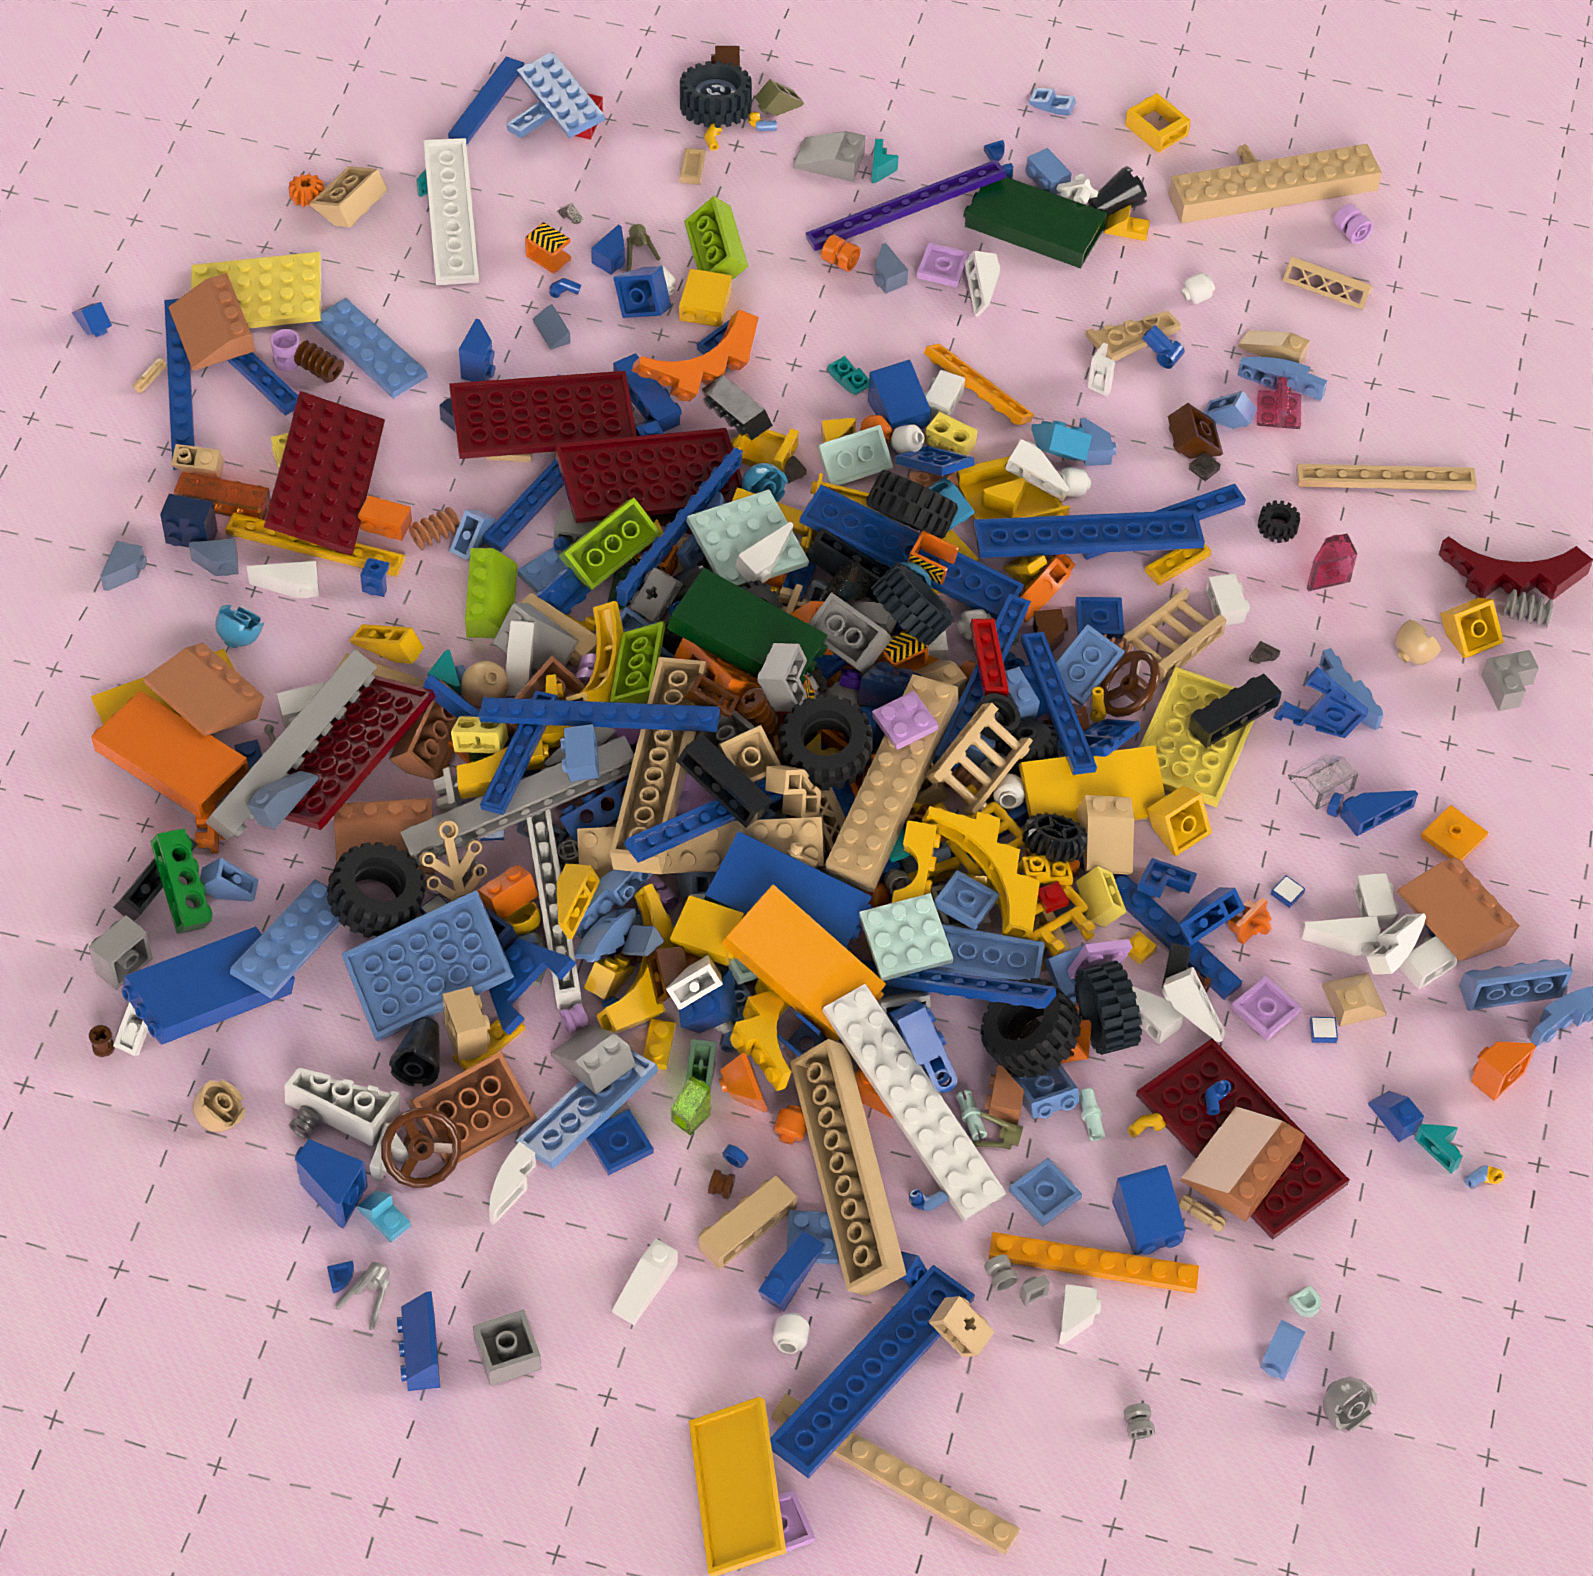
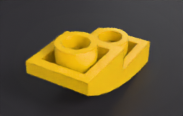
(1047, 871)

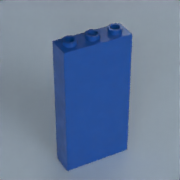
(754, 867)
(195, 989)

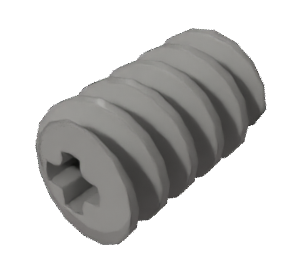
(1529, 608)

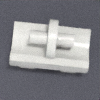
(1078, 190)
(449, 784)

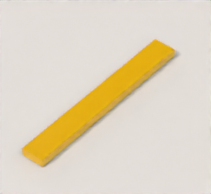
(253, 529)

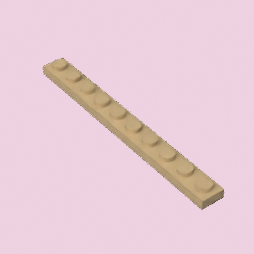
(916, 1486)

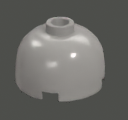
(1348, 1403)

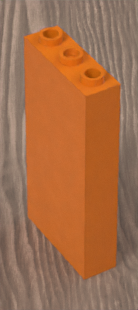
(170, 754)

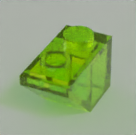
(692, 1105)

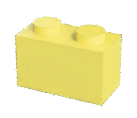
(1101, 896)

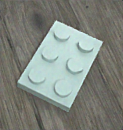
(855, 456)

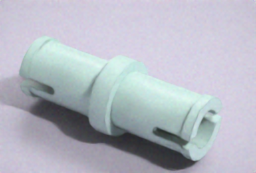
(1091, 1114)
(971, 1115)

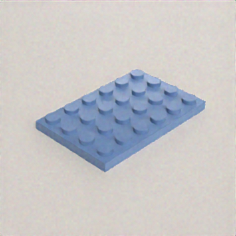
(411, 966)

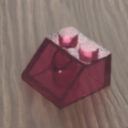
(1333, 563)

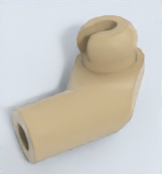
(795, 852)

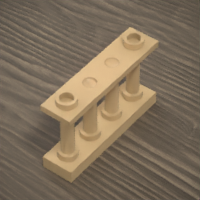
(1183, 653)
(956, 754)

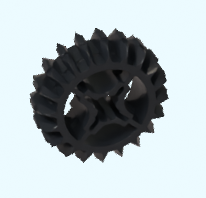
(1055, 837)

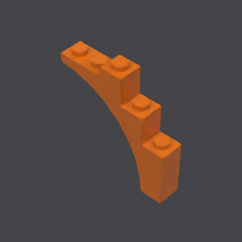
(687, 375)

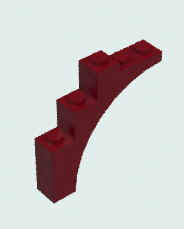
(1488, 574)

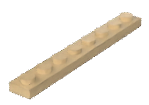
(1386, 477)

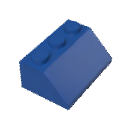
(419, 1344)

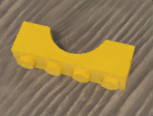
(920, 843)

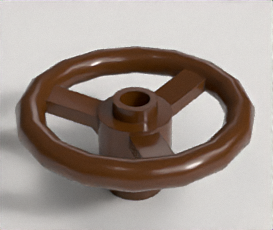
(1131, 685)
(413, 1140)

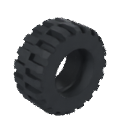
(912, 504)
(834, 715)
(378, 864)
(1042, 1048)

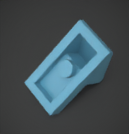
(384, 1215)

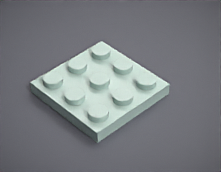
(906, 937)

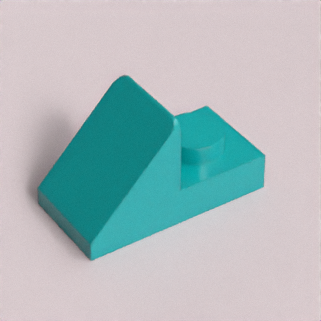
(883, 163)
(1436, 1141)

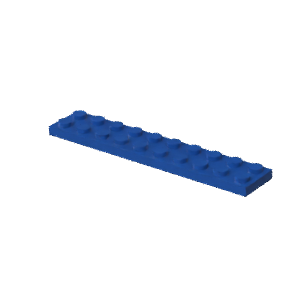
(1088, 533)
(892, 543)
(865, 1375)

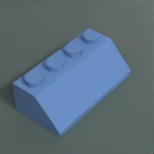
(1515, 984)

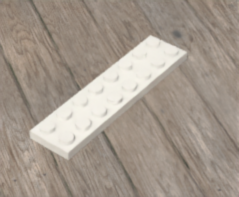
(451, 211)

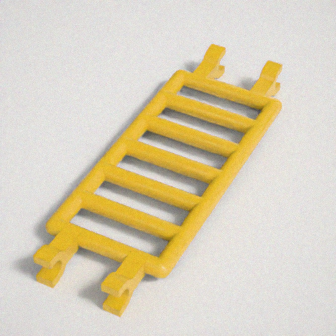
(1043, 933)

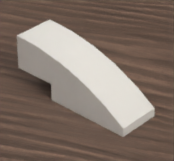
(519, 655)
(1396, 944)
(511, 1181)

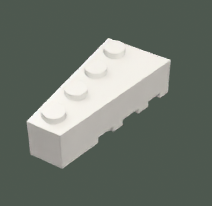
(343, 1104)

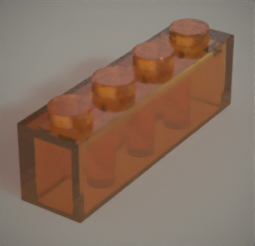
(225, 494)

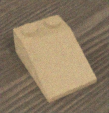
(1109, 831)

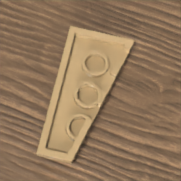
(1127, 338)

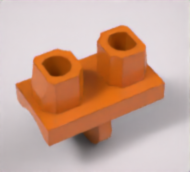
(210, 838)
(1254, 921)

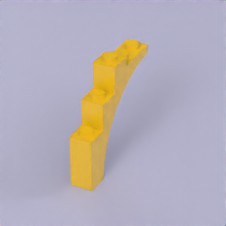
(608, 634)
(476, 776)
(999, 862)
(639, 1001)
(759, 1034)

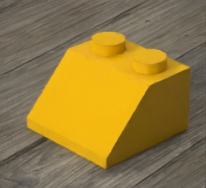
(1473, 626)
(1180, 819)

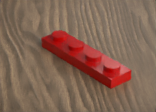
(989, 657)

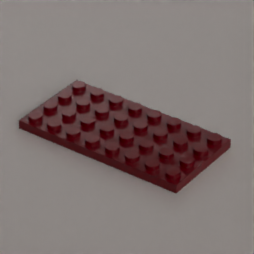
(539, 412)
(653, 469)
(324, 473)
(357, 746)
(1181, 1101)

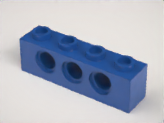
(570, 814)

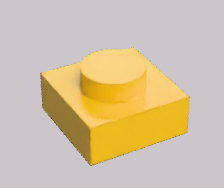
(1141, 948)

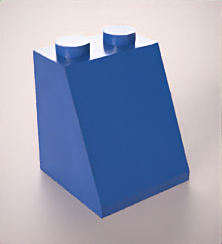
(898, 396)
(331, 1179)
(1149, 1210)

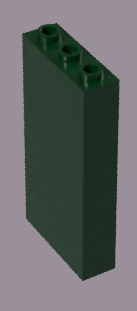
(1036, 220)
(741, 625)

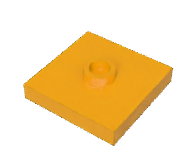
(1454, 834)

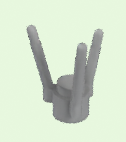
(373, 1278)

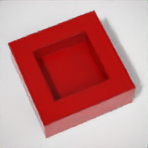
(1052, 897)

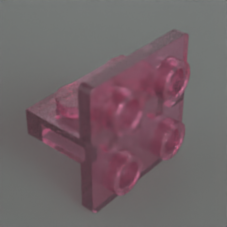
(1279, 407)

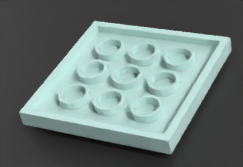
(738, 525)

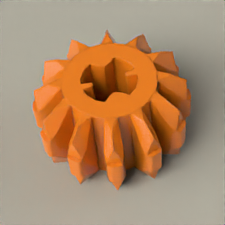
(305, 189)

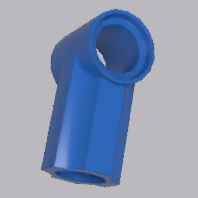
(1167, 350)

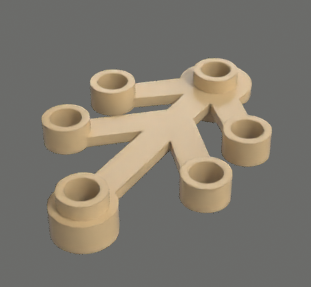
(456, 869)

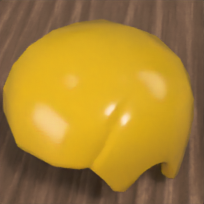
(525, 919)

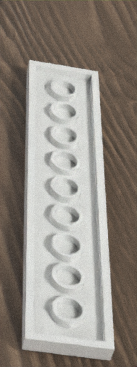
(914, 1102)

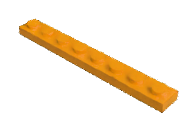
(1095, 1262)

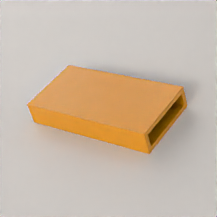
(798, 958)

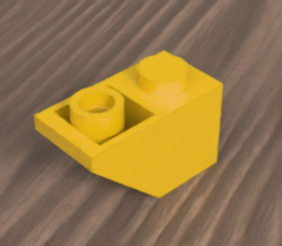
(609, 976)

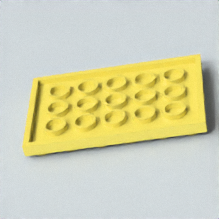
(271, 288)
(1179, 753)

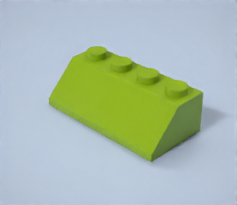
(716, 239)
(610, 544)
(489, 592)
(637, 664)

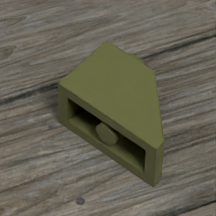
(777, 98)

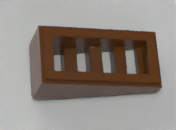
(707, 685)

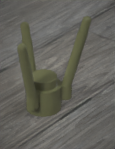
(639, 238)
(1010, 1133)

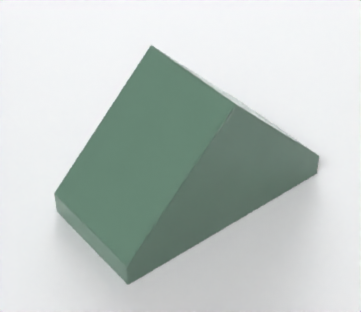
(702, 1061)

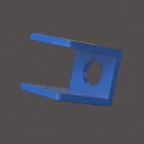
(807, 1029)

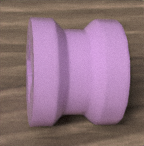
(574, 1017)

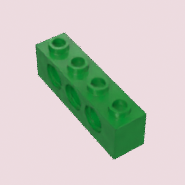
(177, 893)

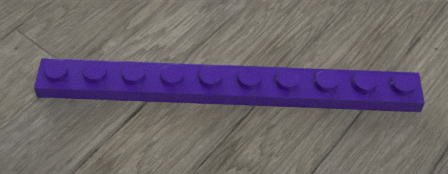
(908, 204)

